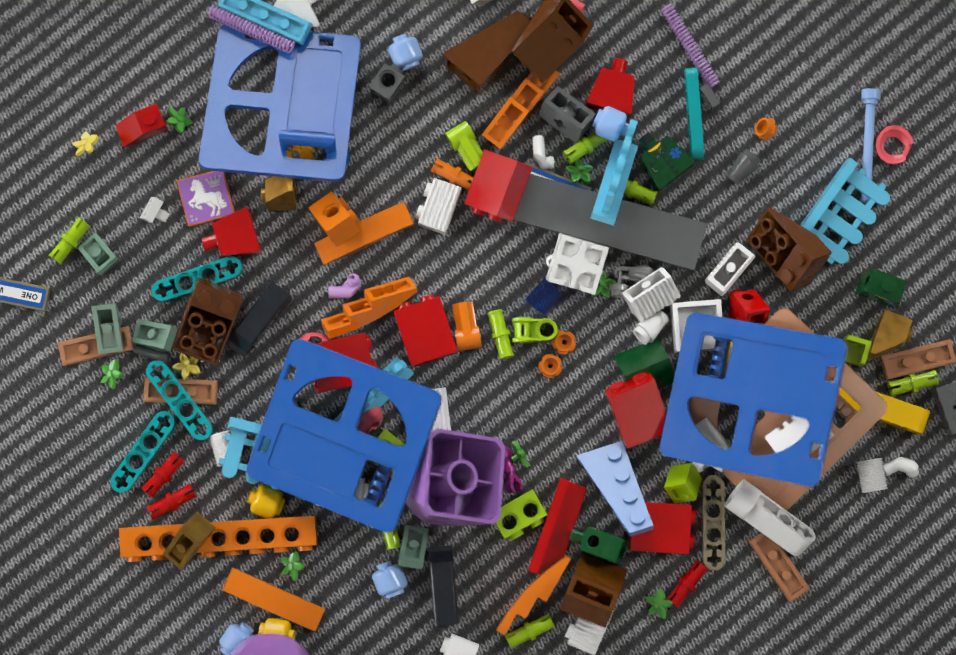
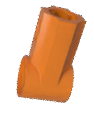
(466, 330)

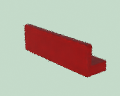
(558, 525)

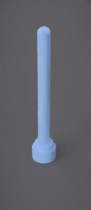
(870, 99)

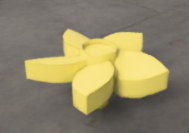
(86, 143)
(187, 366)

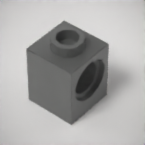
(383, 92)

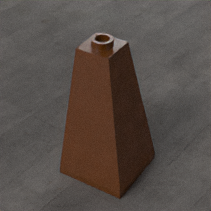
(487, 52)

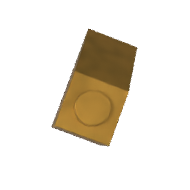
(279, 194)
(889, 334)
(189, 540)

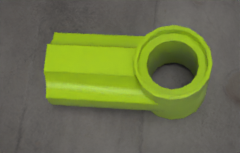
(464, 141)

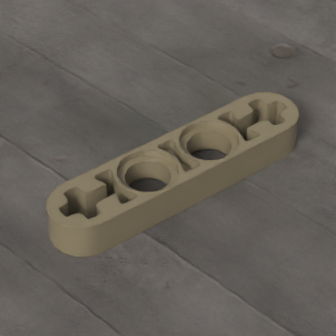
(718, 523)

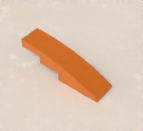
(517, 109)
(371, 231)
(377, 302)
(539, 588)
(273, 599)

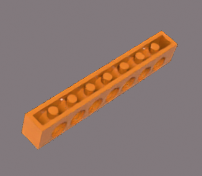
(306, 526)

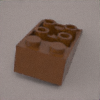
(551, 37)
(788, 249)
(207, 321)
(594, 589)

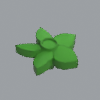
(178, 119)
(579, 172)
(603, 285)
(112, 373)
(519, 454)
(292, 565)
(658, 603)

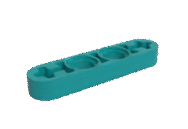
(694, 113)
(194, 274)
(182, 398)
(140, 449)

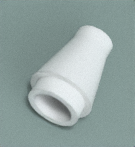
(650, 328)

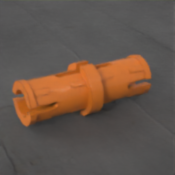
(452, 174)

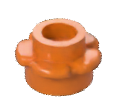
(766, 128)
(569, 346)
(550, 372)

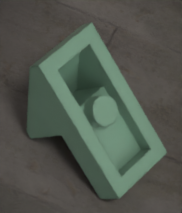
(98, 254)
(107, 328)
(154, 335)
(413, 547)

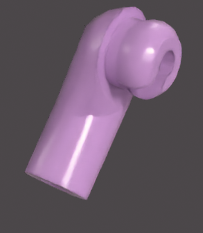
(348, 289)

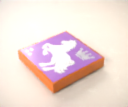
(205, 198)

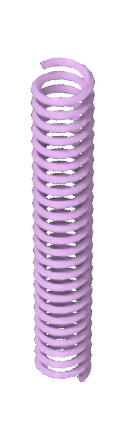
(252, 28)
(686, 46)

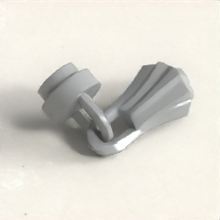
(634, 274)

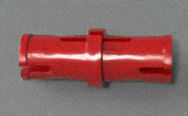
(163, 474)
(171, 501)
(687, 584)

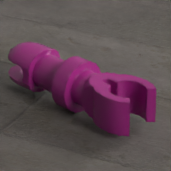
(511, 477)

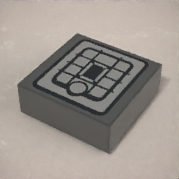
(709, 97)

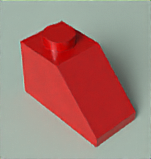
(141, 125)

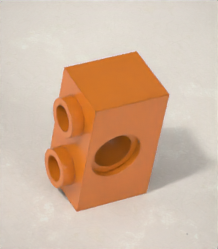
(335, 219)

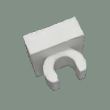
(153, 211)

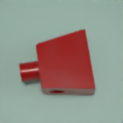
(613, 89)
(234, 235)
(748, 307)

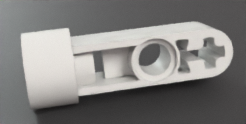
(769, 518)

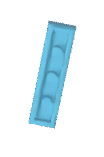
(270, 18)

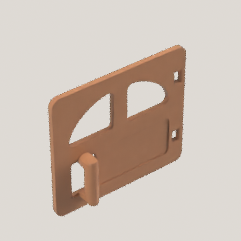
(857, 422)

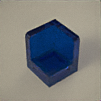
(543, 296)

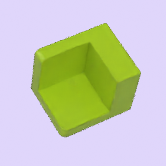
(857, 350)
(683, 483)

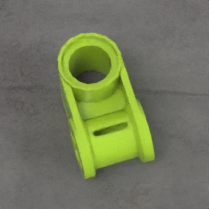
(532, 330)

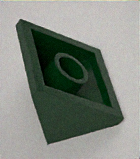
(646, 359)

